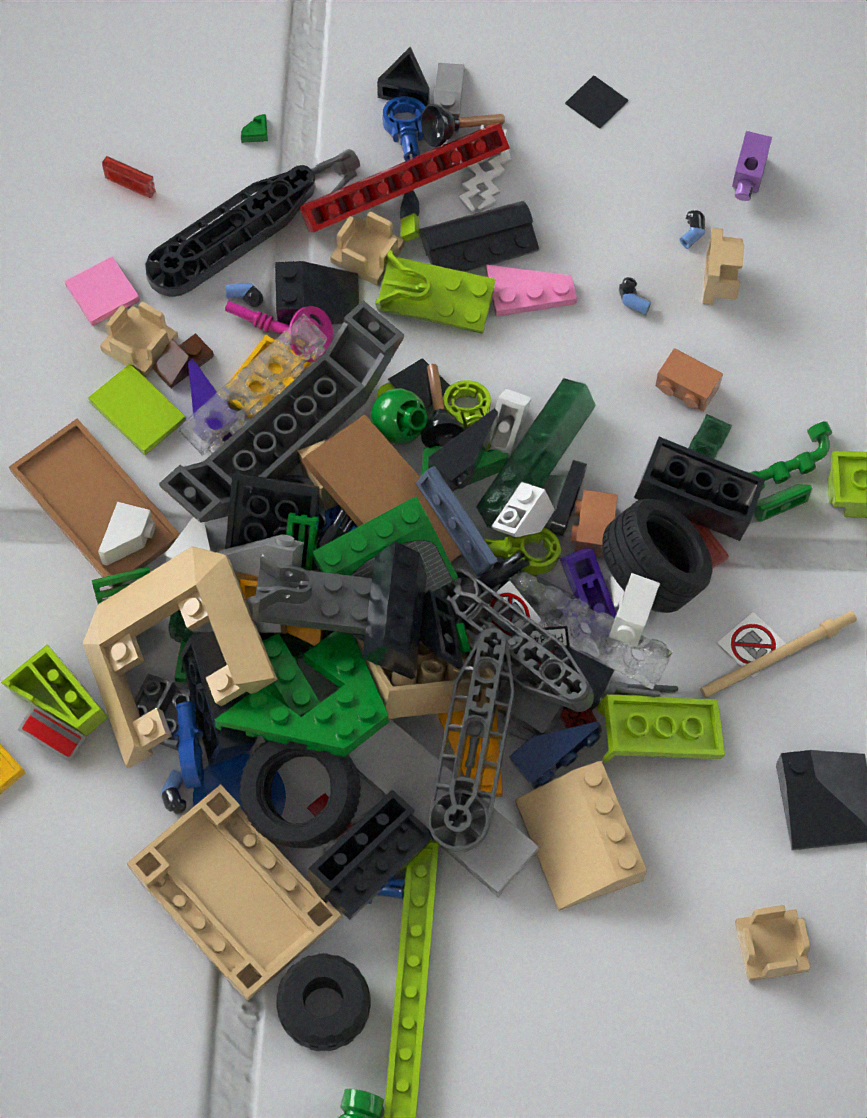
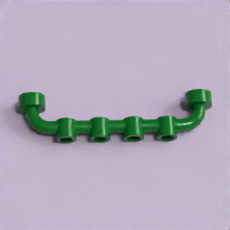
(805, 461)

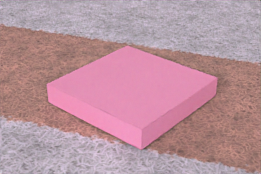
(102, 290)

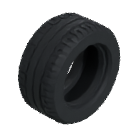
(660, 546)
(261, 811)

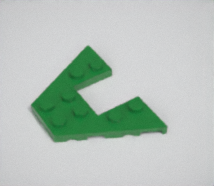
(336, 723)

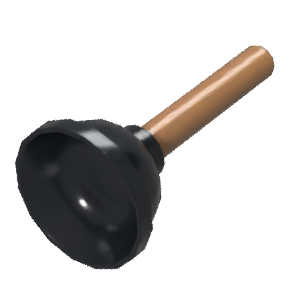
(439, 123)
(441, 425)

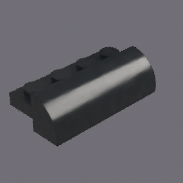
(481, 238)
(369, 855)

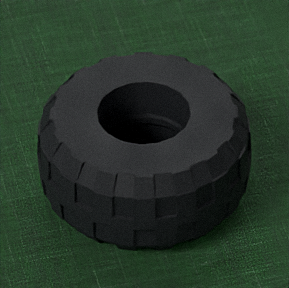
(323, 972)

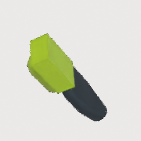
(409, 216)

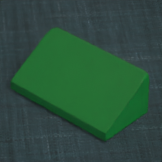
(782, 501)

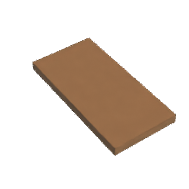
(370, 477)
(79, 491)

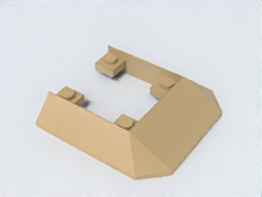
(204, 591)

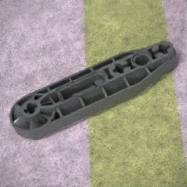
(521, 647)
(476, 723)

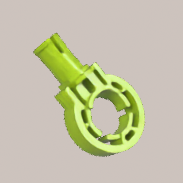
(466, 388)
(511, 544)

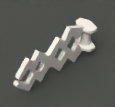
(484, 178)

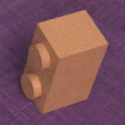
(688, 380)
(595, 513)

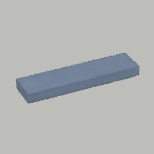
(456, 521)

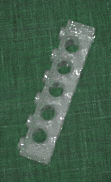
(302, 333)
(595, 644)

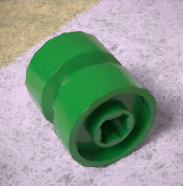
(361, 1104)

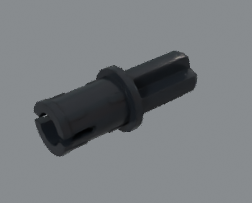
(503, 571)

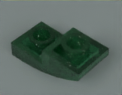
(710, 436)

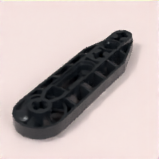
(173, 261)

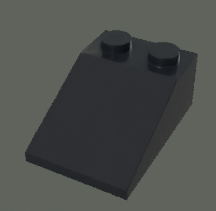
(315, 285)

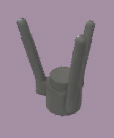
(344, 163)
(638, 689)

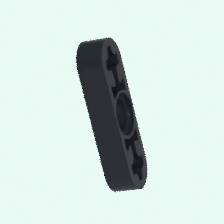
(568, 498)

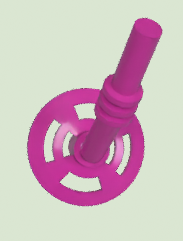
(278, 327)

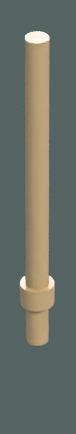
(826, 629)

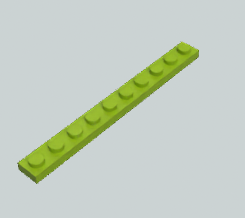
(411, 985)

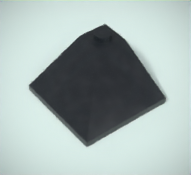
(262, 507)
(823, 797)

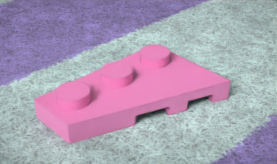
(529, 290)

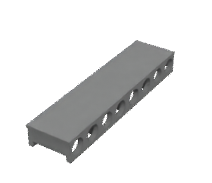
(400, 763)

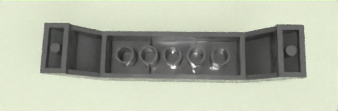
(295, 418)

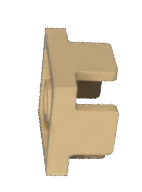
(365, 246)
(721, 266)
(137, 337)
(773, 943)

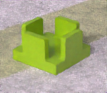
(849, 482)

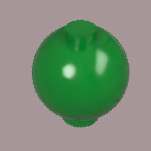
(399, 415)

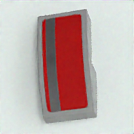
(51, 733)

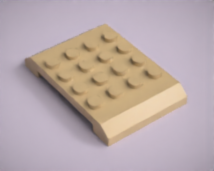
(233, 893)

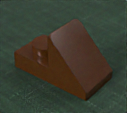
(173, 362)

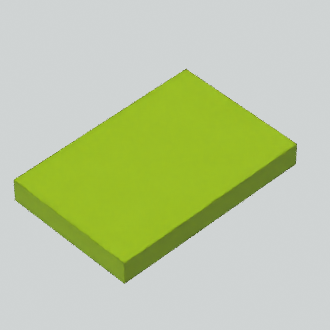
(137, 409)

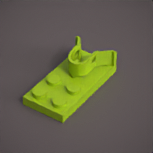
(435, 294)
(662, 727)

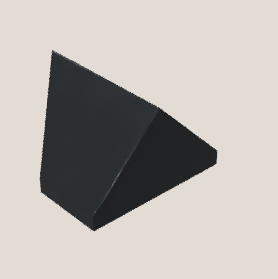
(404, 79)

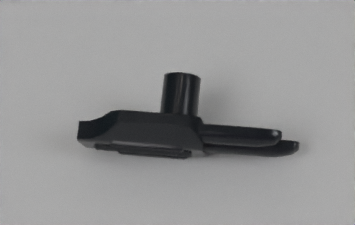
(333, 531)

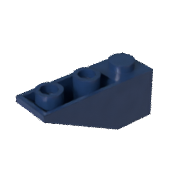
(548, 752)

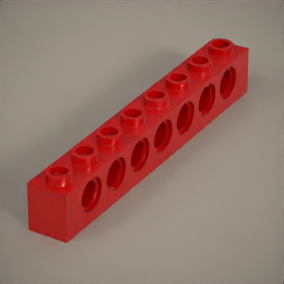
(404, 177)

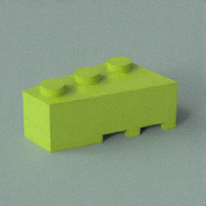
(56, 690)

